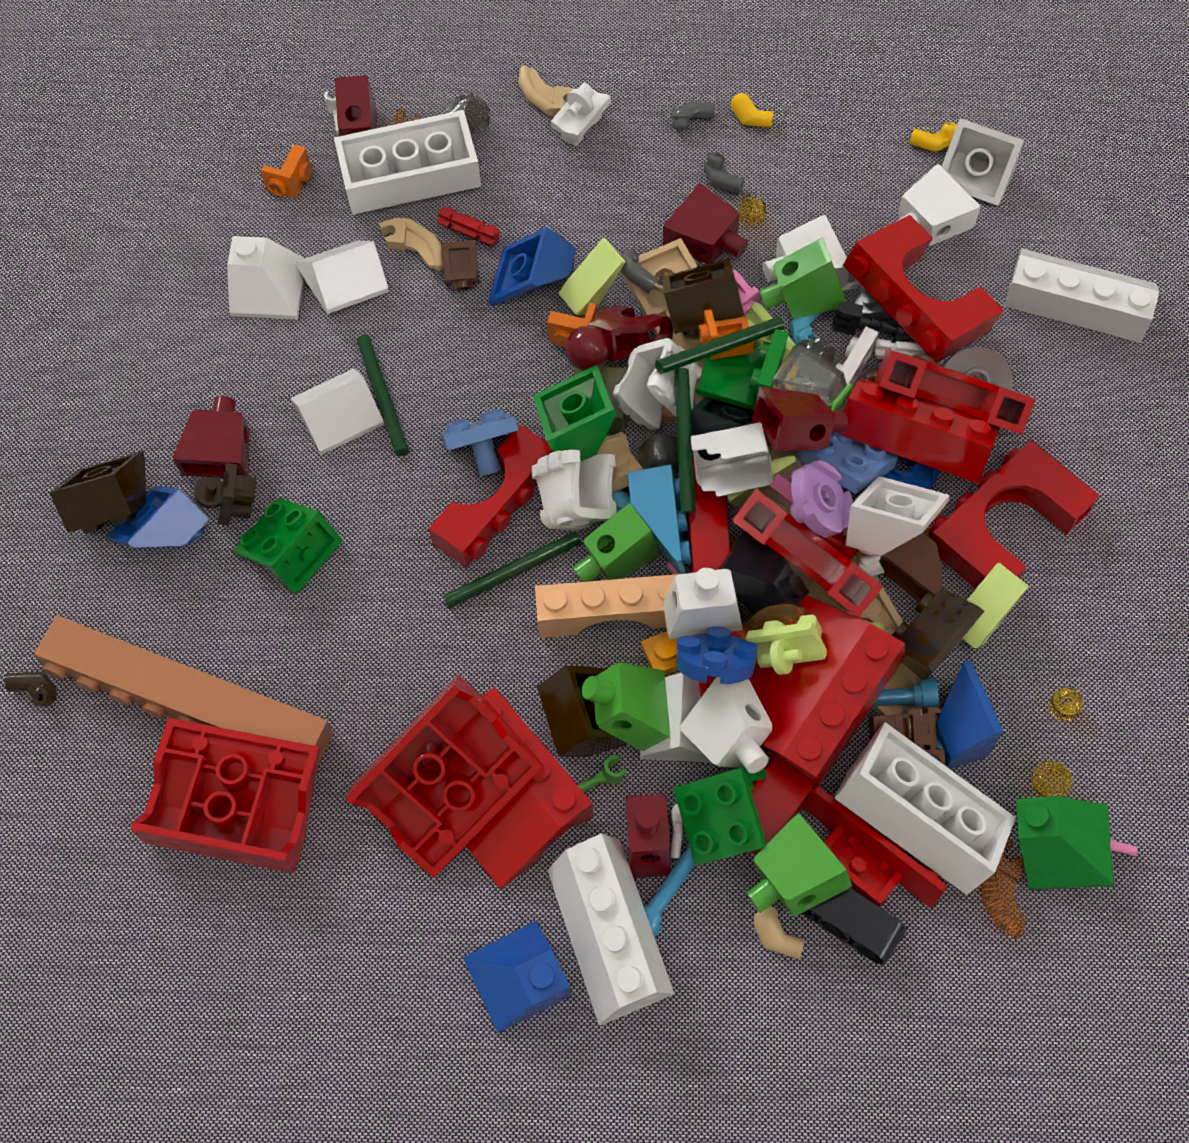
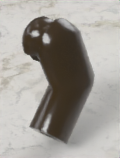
(35, 683)

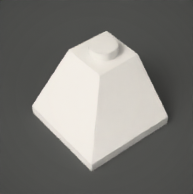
(263, 279)
(891, 515)

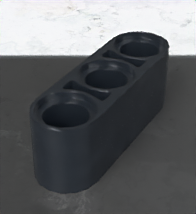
(859, 925)

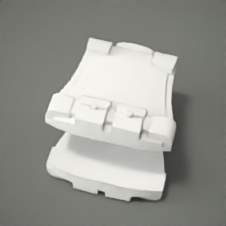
(645, 390)
(575, 490)

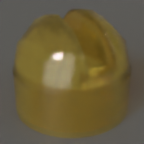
(752, 210)
(1068, 710)

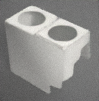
(749, 463)

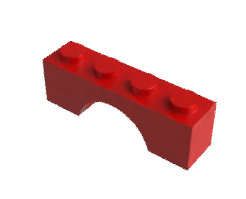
(466, 529)

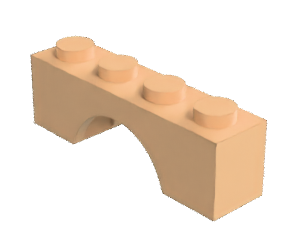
(575, 606)

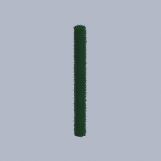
(718, 345)
(382, 395)
(684, 434)
(511, 570)

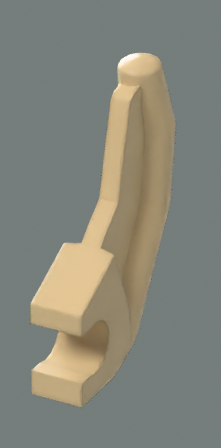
(543, 96)
(413, 237)

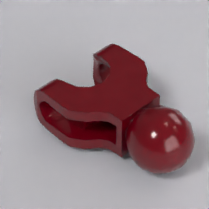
(613, 336)

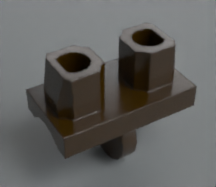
(232, 495)

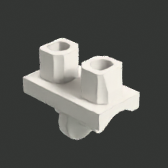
(580, 112)

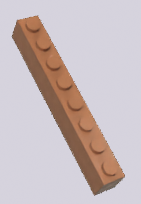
(170, 687)

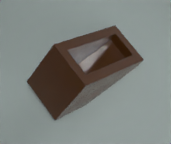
(914, 566)

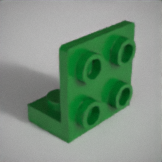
(740, 376)
(289, 543)
(721, 815)

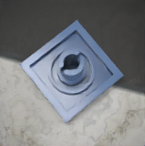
(480, 437)
(854, 461)

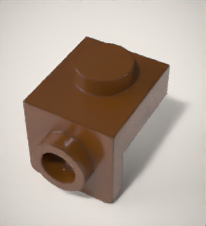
(460, 264)

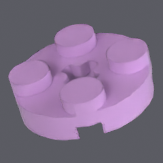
(820, 499)

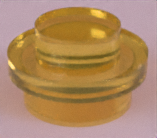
(1052, 779)

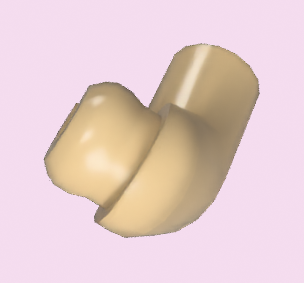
(772, 934)

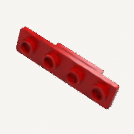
(870, 858)

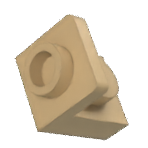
(625, 461)

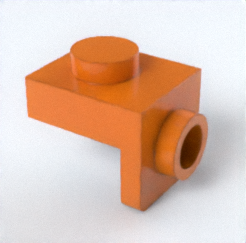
(291, 177)
(562, 325)
(715, 329)

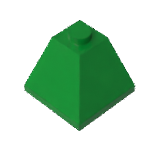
(576, 413)
(1065, 843)

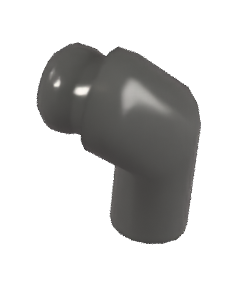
(691, 110)
(719, 177)
(635, 272)

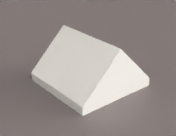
(982, 160)
(344, 275)
(338, 410)
(681, 696)

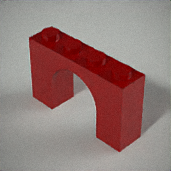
(933, 324)
(954, 390)
(1026, 478)
(808, 552)

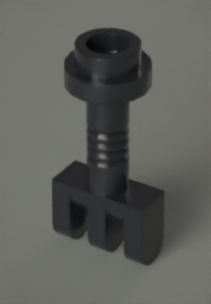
(850, 317)

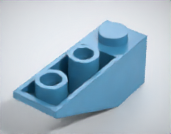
(657, 501)

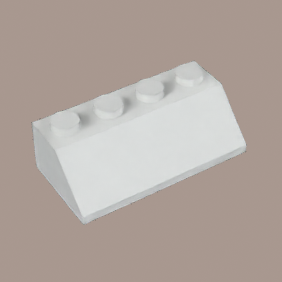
(408, 162)
(1082, 295)
(927, 809)
(608, 928)

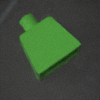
(805, 282)
(618, 547)
(630, 704)
(797, 870)

